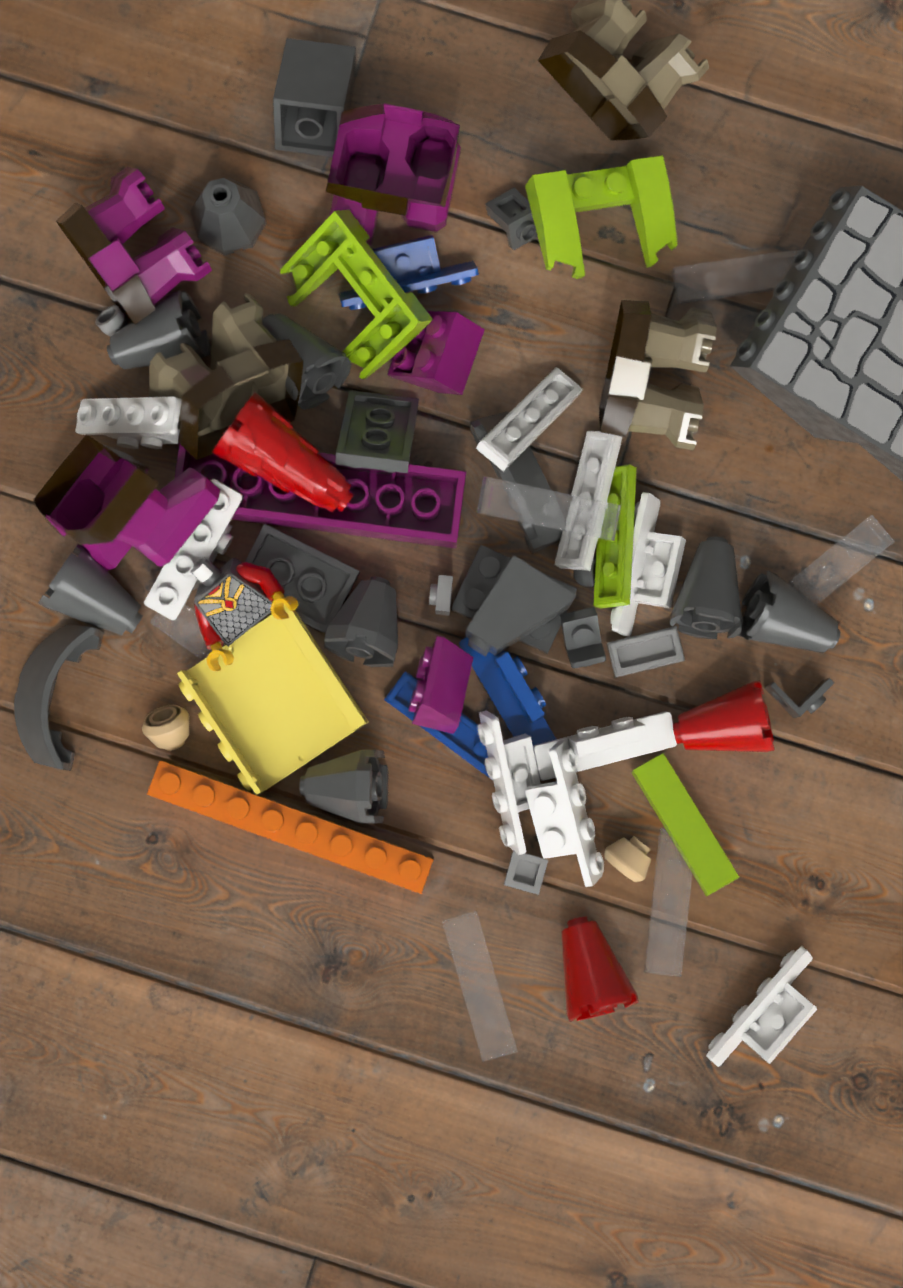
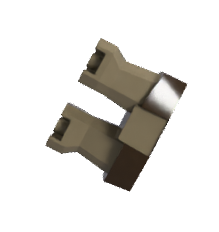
(616, 95)
(655, 341)
(242, 362)

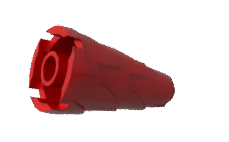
(269, 447)

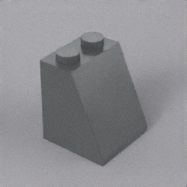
(311, 95)
(516, 607)

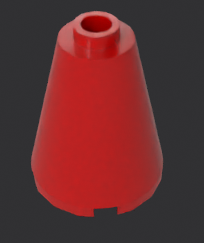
(728, 723)
(592, 973)

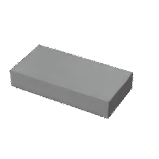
(645, 651)

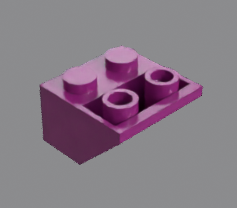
(439, 354)
(443, 686)

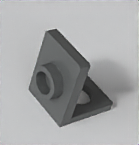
(809, 703)

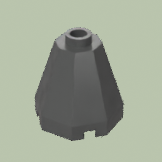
(228, 216)
(366, 625)
(349, 786)

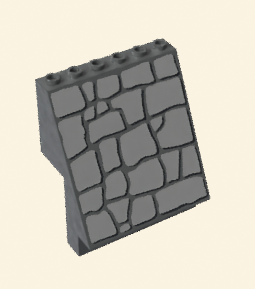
(835, 330)

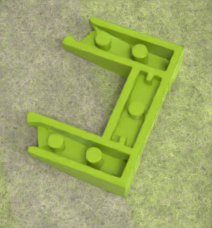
(558, 196)
(343, 246)

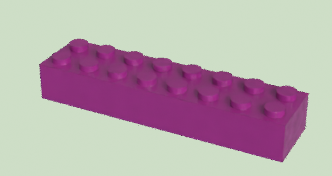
(385, 505)

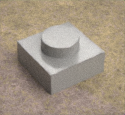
(441, 595)
(526, 872)

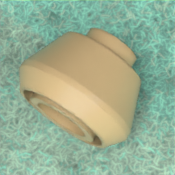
(167, 727)
(629, 858)

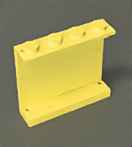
(274, 701)

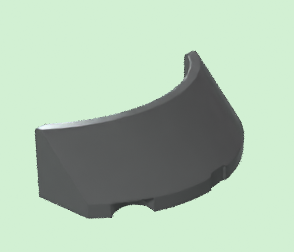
(523, 471)
(37, 688)

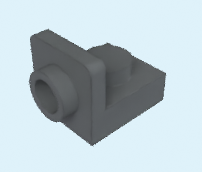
(514, 216)
(582, 638)

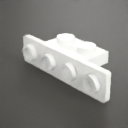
(131, 420)
(208, 539)
(654, 565)
(612, 743)
(513, 769)
(562, 817)
(771, 1017)

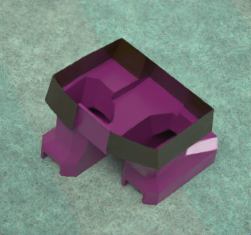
(394, 164)
(108, 223)
(112, 504)

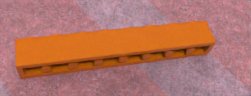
(290, 826)

